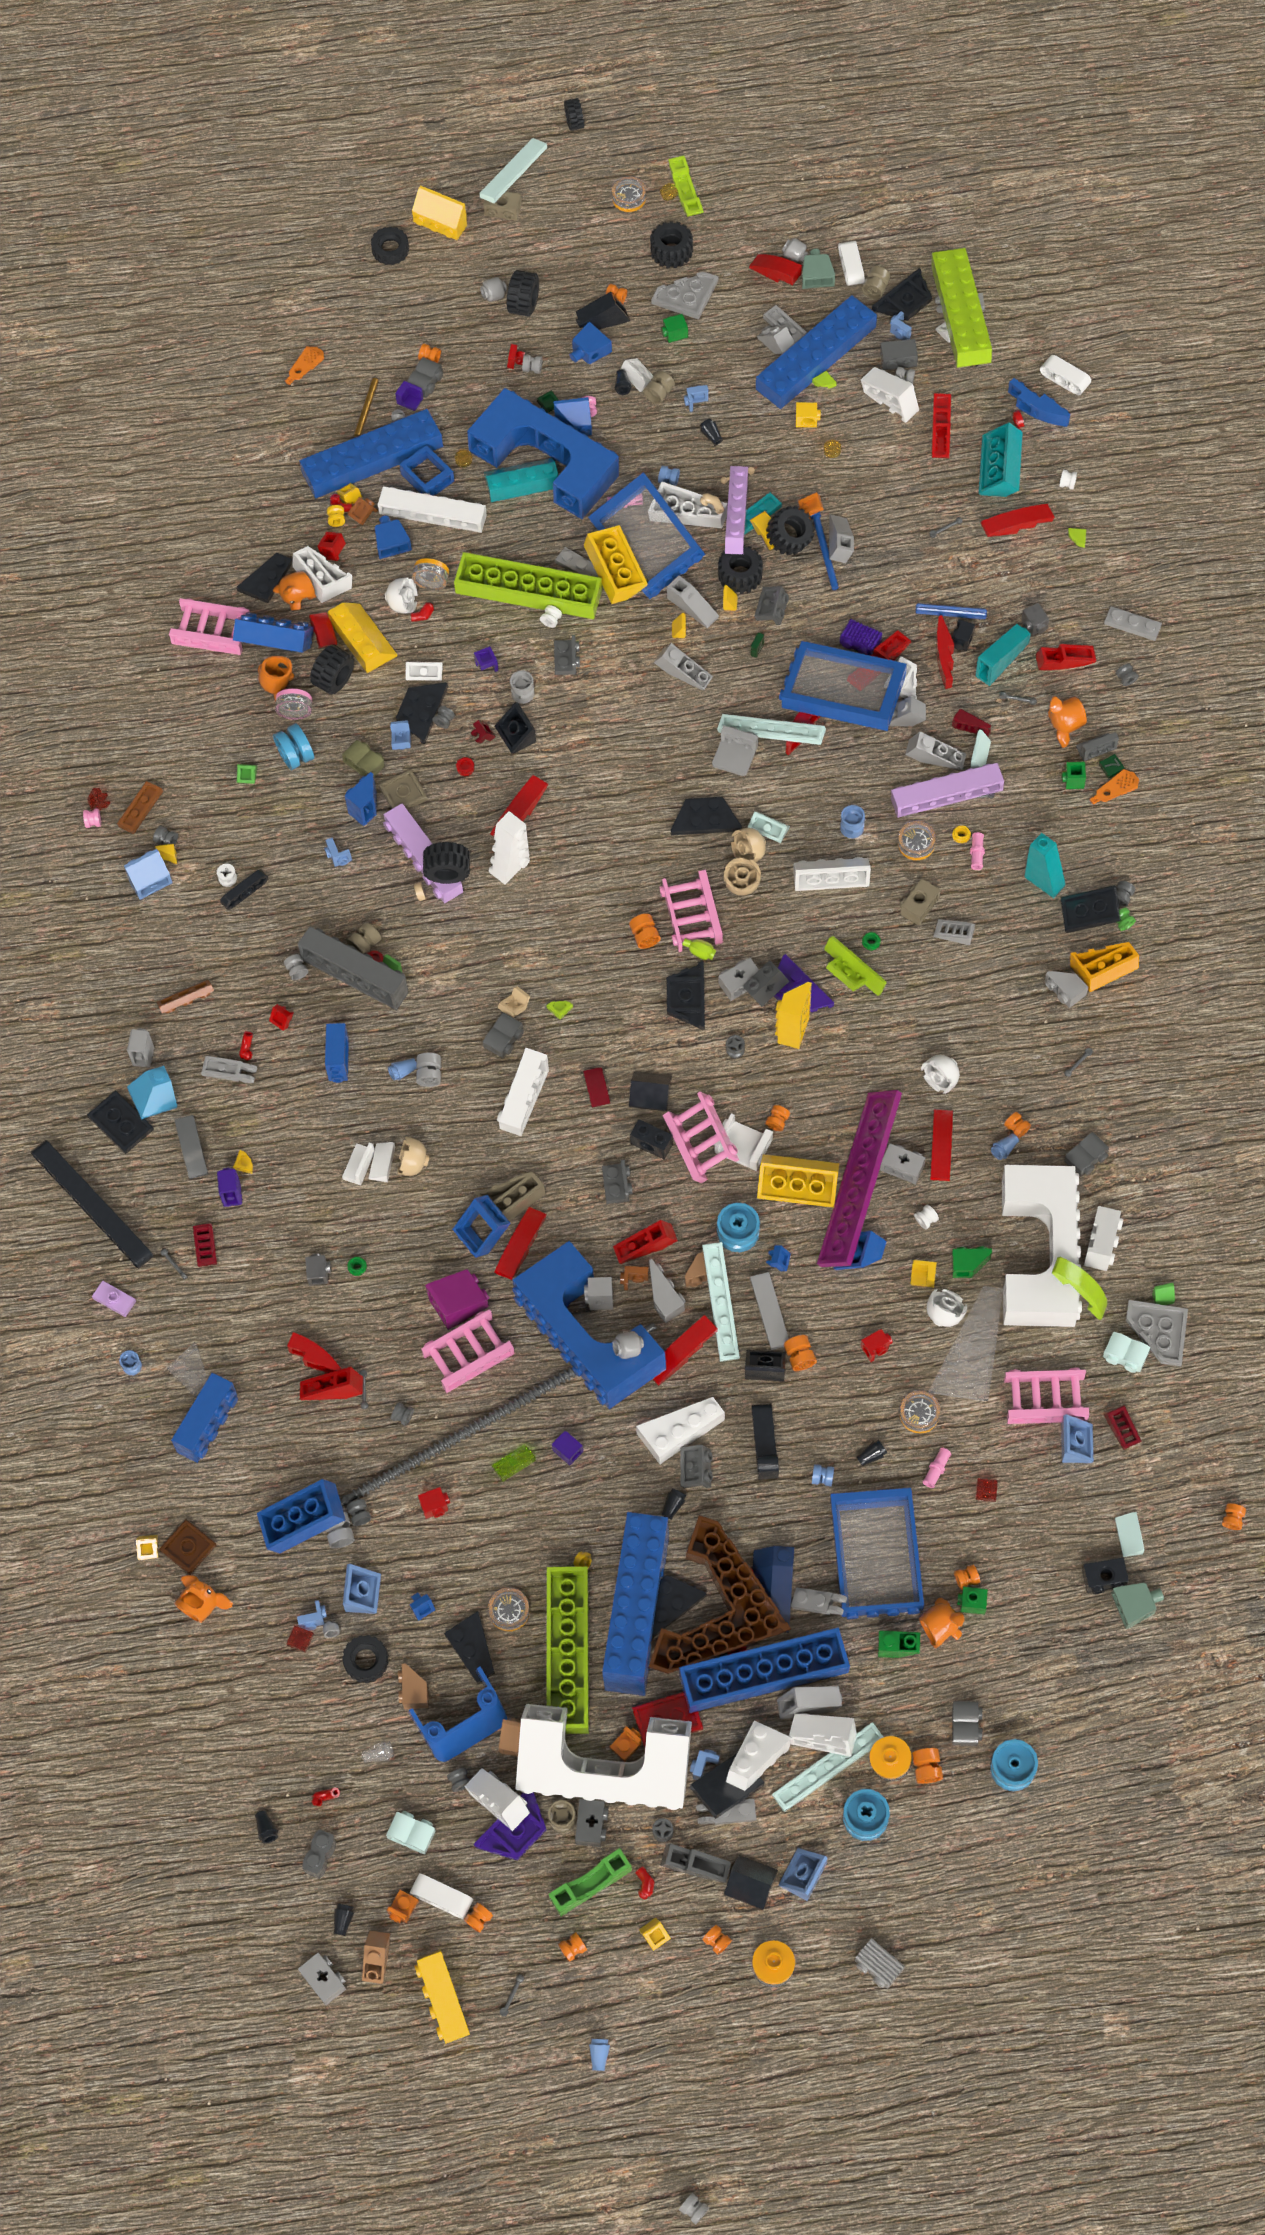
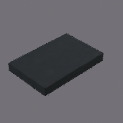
(1090, 909)
(120, 1122)
(718, 1794)

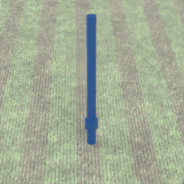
(825, 552)

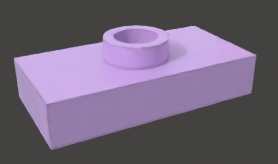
(113, 1298)

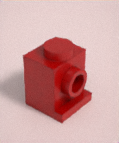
(331, 545)
(876, 1344)

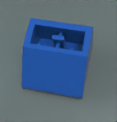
(362, 800)

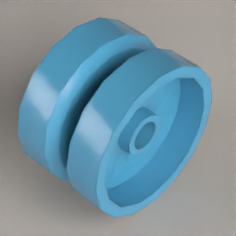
(293, 746)
(738, 1227)
(1012, 1777)
(866, 1827)

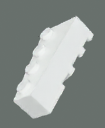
(689, 508)
(510, 848)
(523, 1092)
(680, 1428)

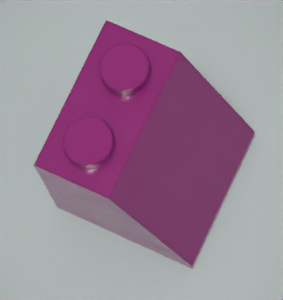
(457, 1297)

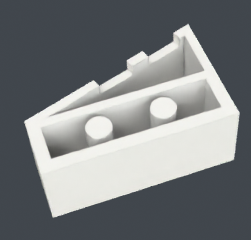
(325, 577)
(1103, 1238)
(824, 1733)
(756, 1754)
(498, 1798)

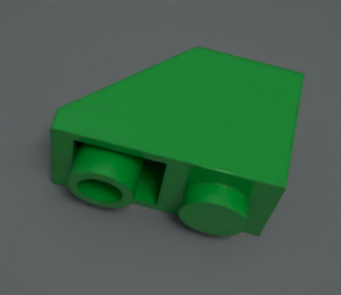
(969, 1261)
(898, 1644)

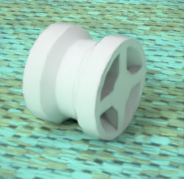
(1068, 479)
(551, 616)
(230, 878)
(926, 1216)

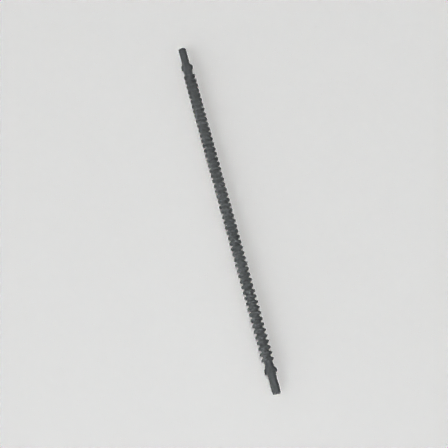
(502, 1411)

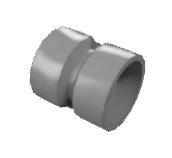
(522, 687)
(428, 1069)
(340, 1534)

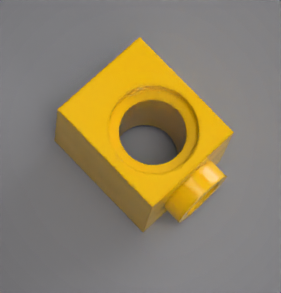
(807, 414)

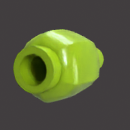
(700, 948)

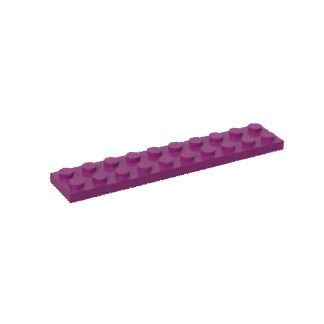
(859, 1179)

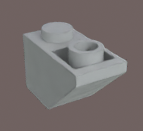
(776, 339)
(909, 712)
(1067, 987)

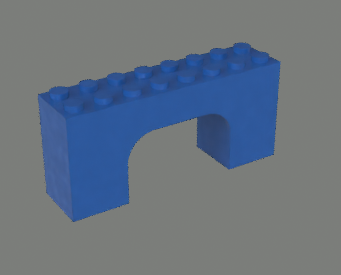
(517, 422)
(546, 1293)
(635, 1604)

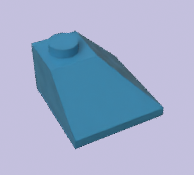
(152, 1092)

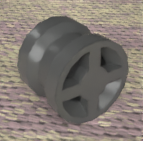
(1127, 674)
(443, 717)
(736, 1042)
(402, 1413)
(458, 1779)
(662, 1826)

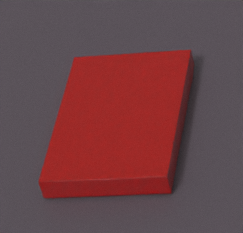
(670, 1707)

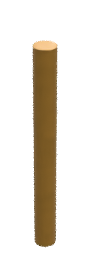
(363, 416)

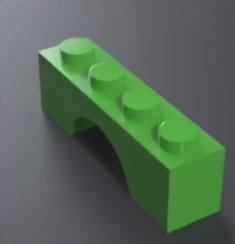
(578, 1891)

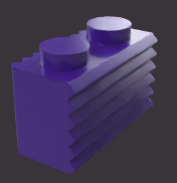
(860, 637)
(229, 1187)

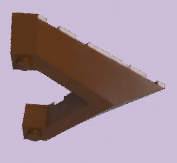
(750, 1610)

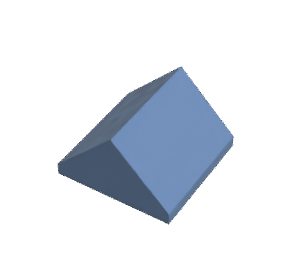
(1076, 1440)
(361, 1590)
(803, 1873)

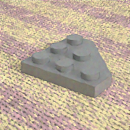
(687, 295)
(1160, 1328)

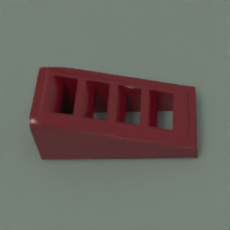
(970, 723)
(204, 1229)
(1129, 1424)

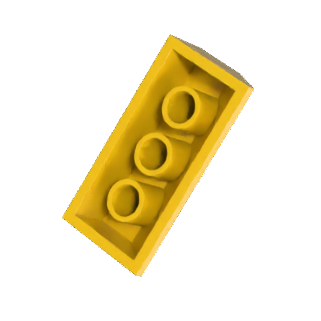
(615, 563)
(361, 635)
(793, 1015)
(798, 1180)

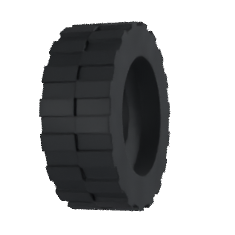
(390, 234)
(369, 1674)

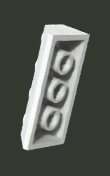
(831, 874)

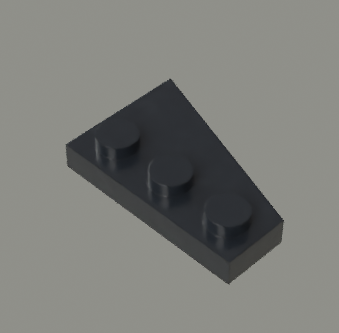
(265, 578)
(471, 1646)

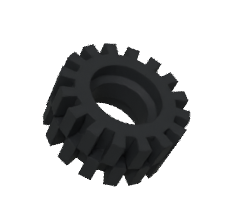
(574, 114)

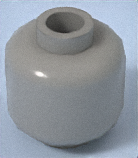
(794, 250)
(493, 289)
(627, 1345)

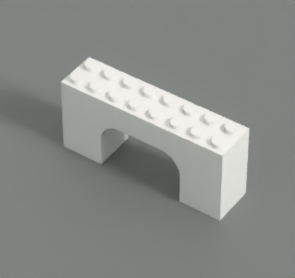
(1052, 1197)
(552, 1769)

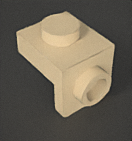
(515, 1003)

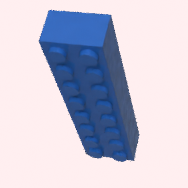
(816, 352)
(370, 453)
(764, 1670)

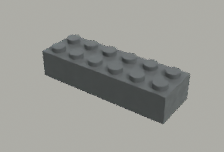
(353, 967)

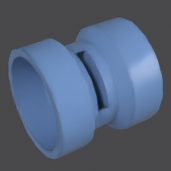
(669, 476)
(126, 1361)
(827, 1473)

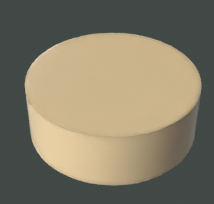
(419, 891)

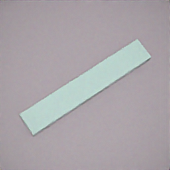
(513, 170)
(775, 729)
(720, 1301)
(825, 1769)

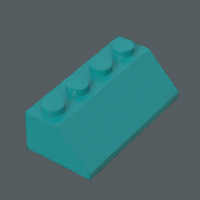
(1000, 461)
(521, 479)

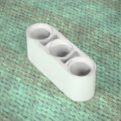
(851, 263)
(1065, 375)
(441, 1896)

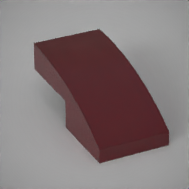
(596, 1087)

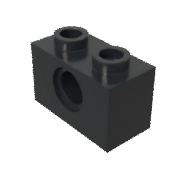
(651, 1139)
(1114, 1568)

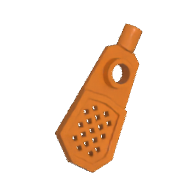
(307, 361)
(1113, 786)

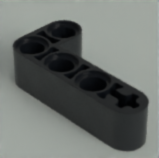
(765, 1442)

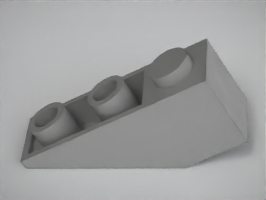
(840, 539)
(690, 601)
(682, 667)
(934, 752)
(666, 1300)

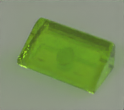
(514, 1462)

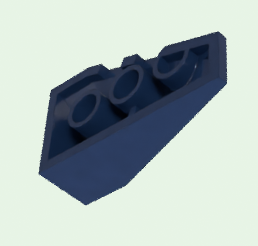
(775, 1572)

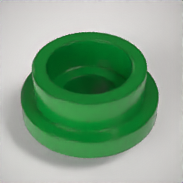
(871, 936)
(357, 1261)

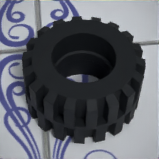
(671, 234)
(522, 293)
(799, 521)
(741, 581)
(332, 669)
(446, 862)

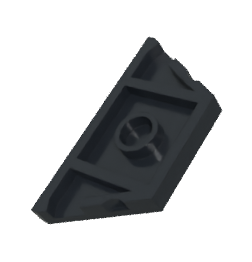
(907, 296)
(420, 707)
(704, 817)
(686, 995)
(673, 1601)

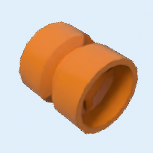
(644, 930)
(801, 1356)
(927, 1765)

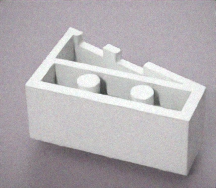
(891, 391)

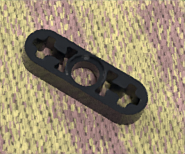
(244, 889)

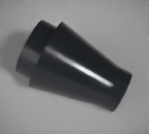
(622, 383)
(711, 431)
(872, 1453)
(673, 1503)
(266, 1829)
(342, 1918)

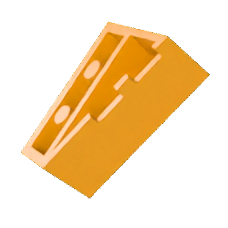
(1104, 965)

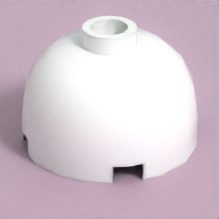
(401, 595)
(941, 1073)
(945, 1308)

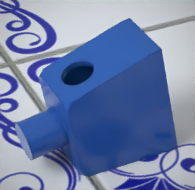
(590, 345)
(391, 538)

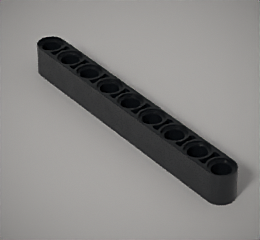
(92, 1204)

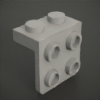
(735, 751)

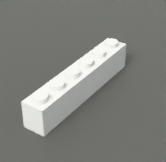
(432, 509)

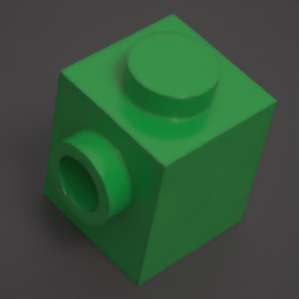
(674, 328)
(1074, 775)
(973, 1600)

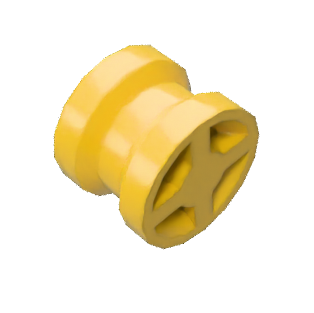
(335, 515)

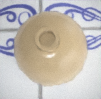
(748, 844)
(742, 876)
(412, 1157)

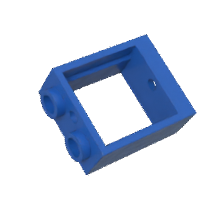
(436, 484)
(337, 1052)
(494, 1218)

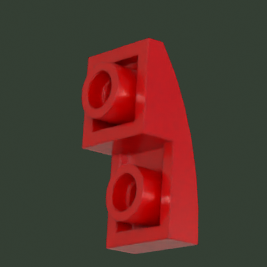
(323, 630)

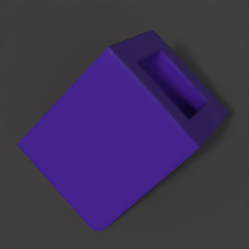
(409, 396)
(485, 658)
(567, 1448)

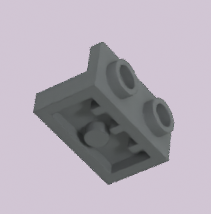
(772, 604)
(565, 656)
(1098, 746)
(615, 1183)
(696, 1466)

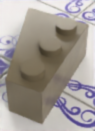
(515, 1194)

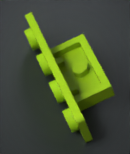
(852, 969)

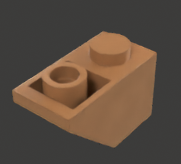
(696, 1272)
(414, 1689)
(510, 1737)
(375, 1957)

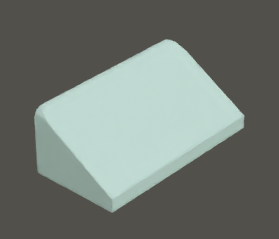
(981, 750)
(768, 827)
(1129, 1534)

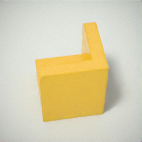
(923, 1273)

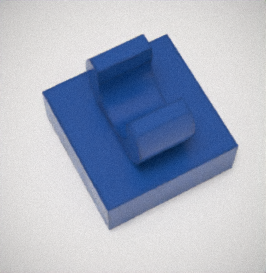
(780, 1258)
(421, 1606)

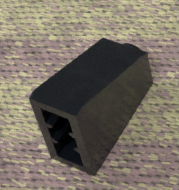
(603, 312)

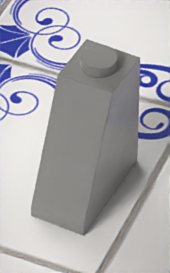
(809, 1700)

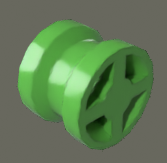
(1126, 920)

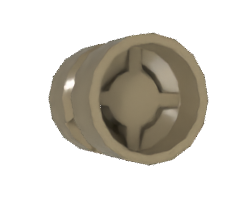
(876, 282)
(658, 387)
(366, 937)
(562, 1816)

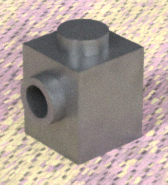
(1035, 619)
(317, 1269)

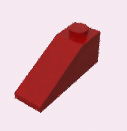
(645, 1242)
(333, 1385)

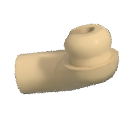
(713, 500)

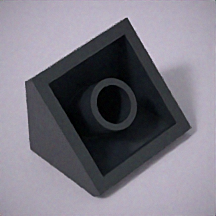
(516, 729)
(649, 1091)
(765, 1365)
(750, 1882)

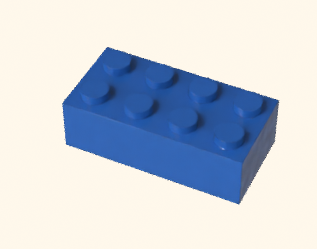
(273, 632)
(205, 1418)
(301, 1516)

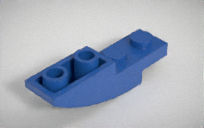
(1040, 408)

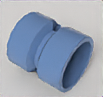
(852, 821)

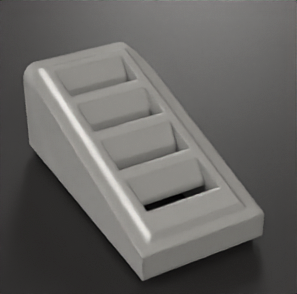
(959, 938)

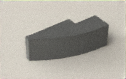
(191, 1146)
(695, 1863)

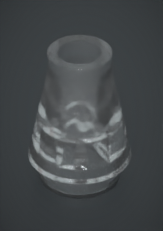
(380, 1752)

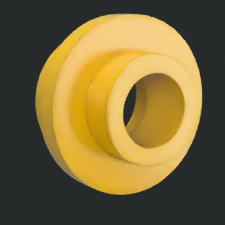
(961, 830)
(582, 1559)

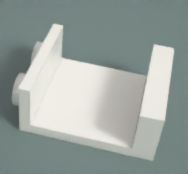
(749, 1142)

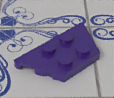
(797, 978)
(514, 1843)

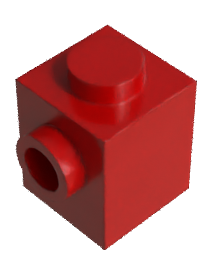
(434, 1503)

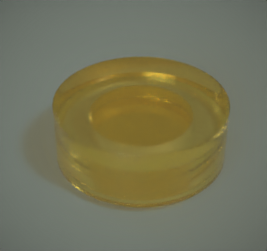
(668, 191)
(832, 448)
(463, 458)

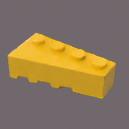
(442, 1996)

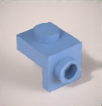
(899, 328)
(696, 395)
(400, 735)
(340, 858)
(312, 1620)
(698, 1765)

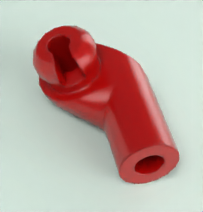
(647, 1885)

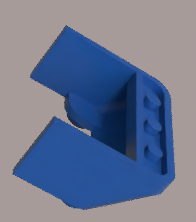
(451, 1743)

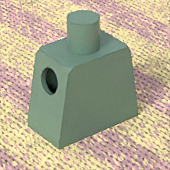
(817, 271)
(1136, 1602)

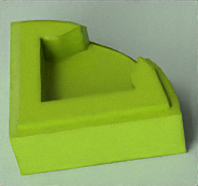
(824, 380)
(1077, 536)
(559, 1008)

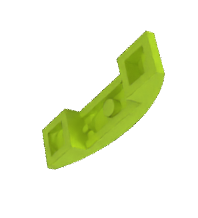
(686, 192)
(1083, 1283)

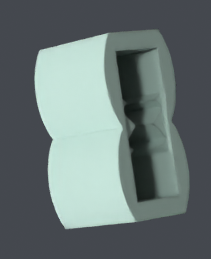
(1126, 1352)
(411, 1832)

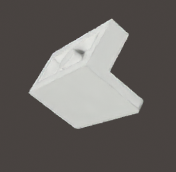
(359, 1163)

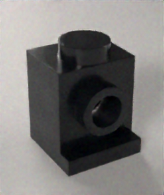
(963, 635)

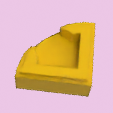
(243, 1163)

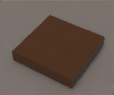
(187, 1547)

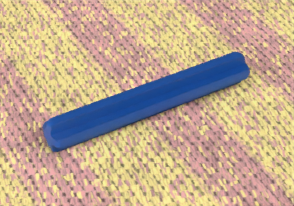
(951, 611)

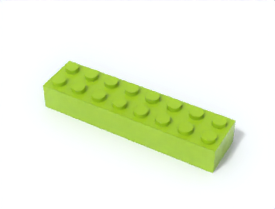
(961, 307)
(528, 585)
(568, 1645)

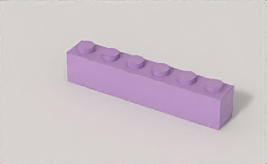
(736, 510)
(947, 790)
(414, 842)

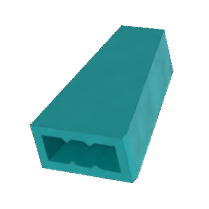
(1001, 654)
(1045, 866)

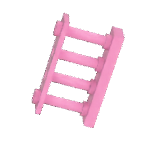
(205, 641)
(705, 899)
(683, 1137)
(468, 1370)
(1037, 1413)

